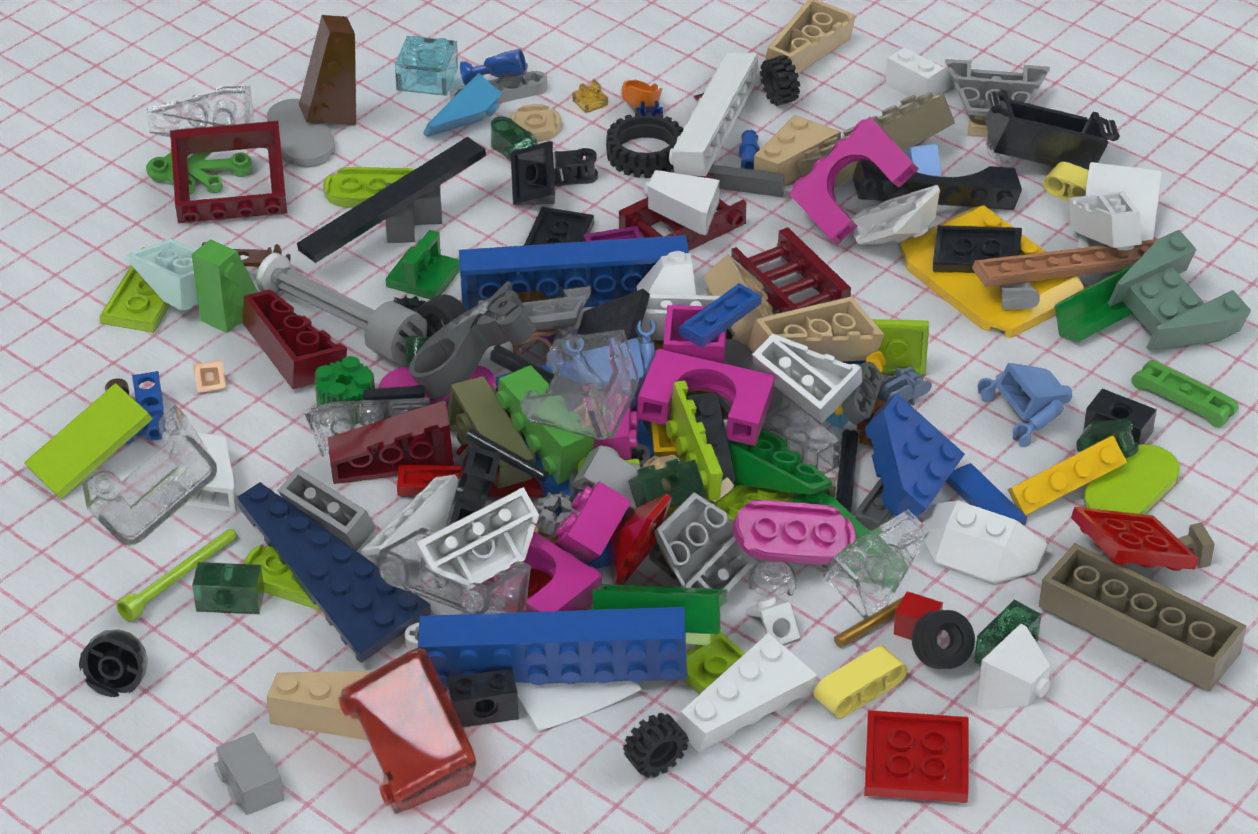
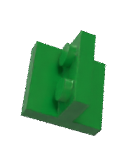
(424, 269)

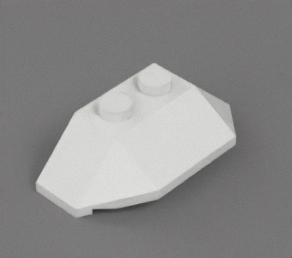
(897, 217)
(425, 510)
(482, 541)
(981, 542)

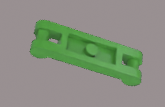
(1186, 392)

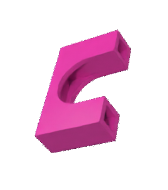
(816, 190)
(745, 389)
(571, 582)

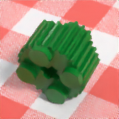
(343, 381)

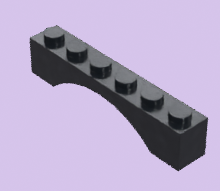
(991, 187)

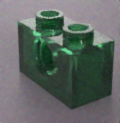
(681, 475)
(228, 588)

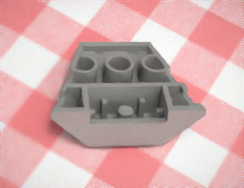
(976, 84)
(557, 312)
(702, 546)

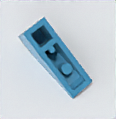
(467, 107)

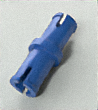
(748, 149)

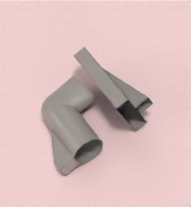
(1019, 296)

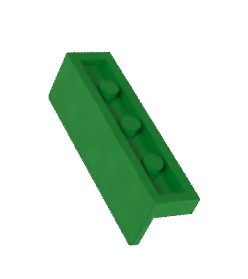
(1089, 309)
(700, 604)

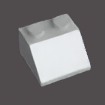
(916, 74)

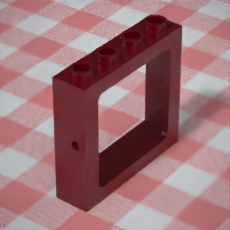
(227, 139)

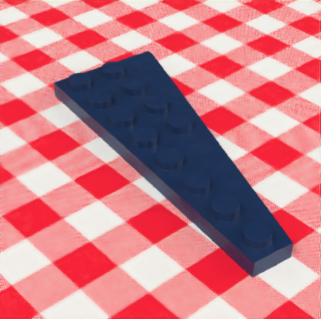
(333, 574)

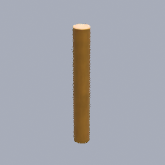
(867, 624)

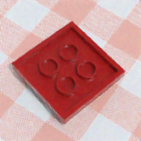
(1134, 539)
(917, 756)

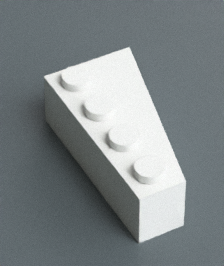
(751, 688)

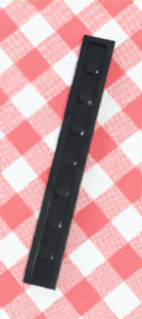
(391, 199)

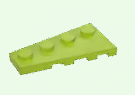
(692, 442)

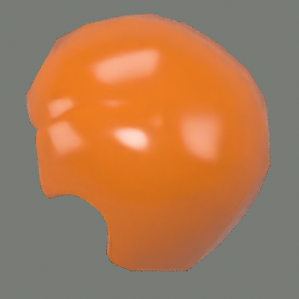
(636, 91)

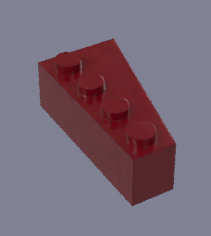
(289, 338)
(421, 430)

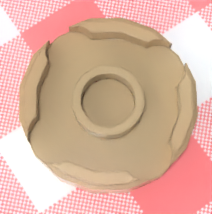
(538, 120)

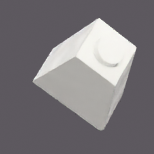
(683, 199)
(220, 492)

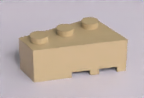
(789, 146)

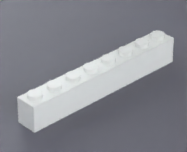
(715, 114)

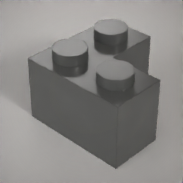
(423, 211)

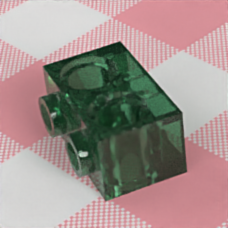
(1003, 625)

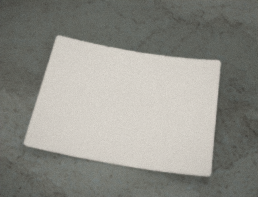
(1140, 186)
(563, 702)

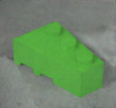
(220, 285)

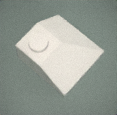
(670, 276)
(1013, 672)

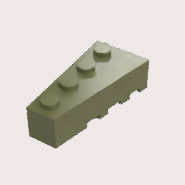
(476, 408)

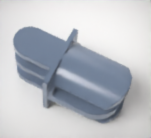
(906, 384)

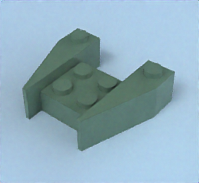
(1170, 305)

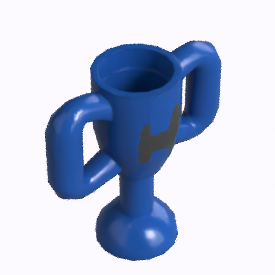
(502, 65)

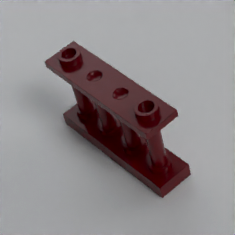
(724, 220)
(800, 260)

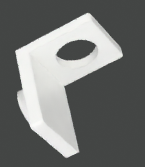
(772, 609)

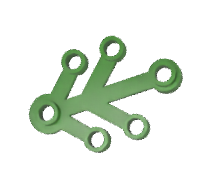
(161, 169)

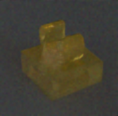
(590, 97)

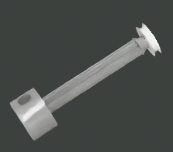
(382, 326)

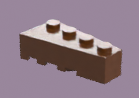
(331, 74)

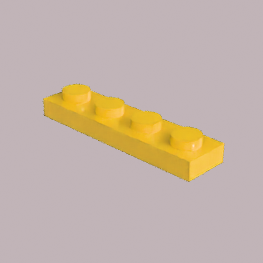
(1067, 475)

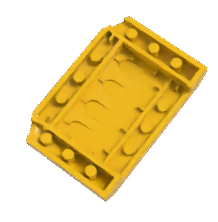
(968, 293)

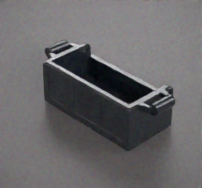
(1046, 133)

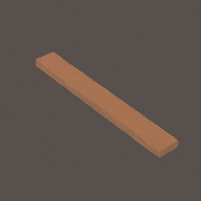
(1057, 264)

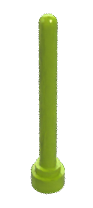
(132, 605)

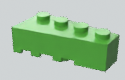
(556, 448)

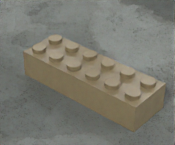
(904, 124)
(1142, 616)

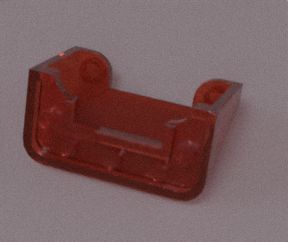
(411, 730)

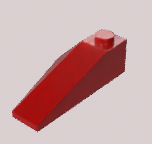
(636, 538)

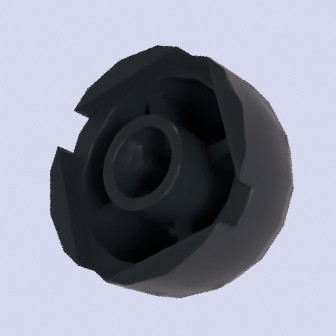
(113, 662)

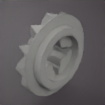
(548, 505)

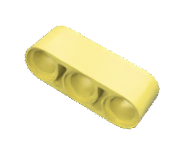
(1066, 181)
(860, 681)

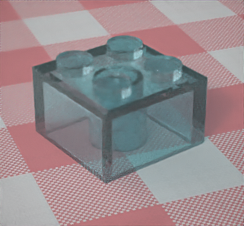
(426, 65)

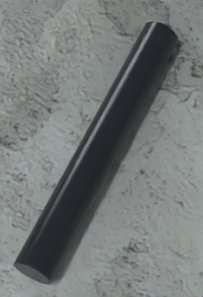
(508, 456)

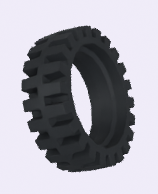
(638, 127)

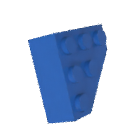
(909, 456)

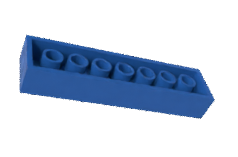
(607, 266)
(560, 645)

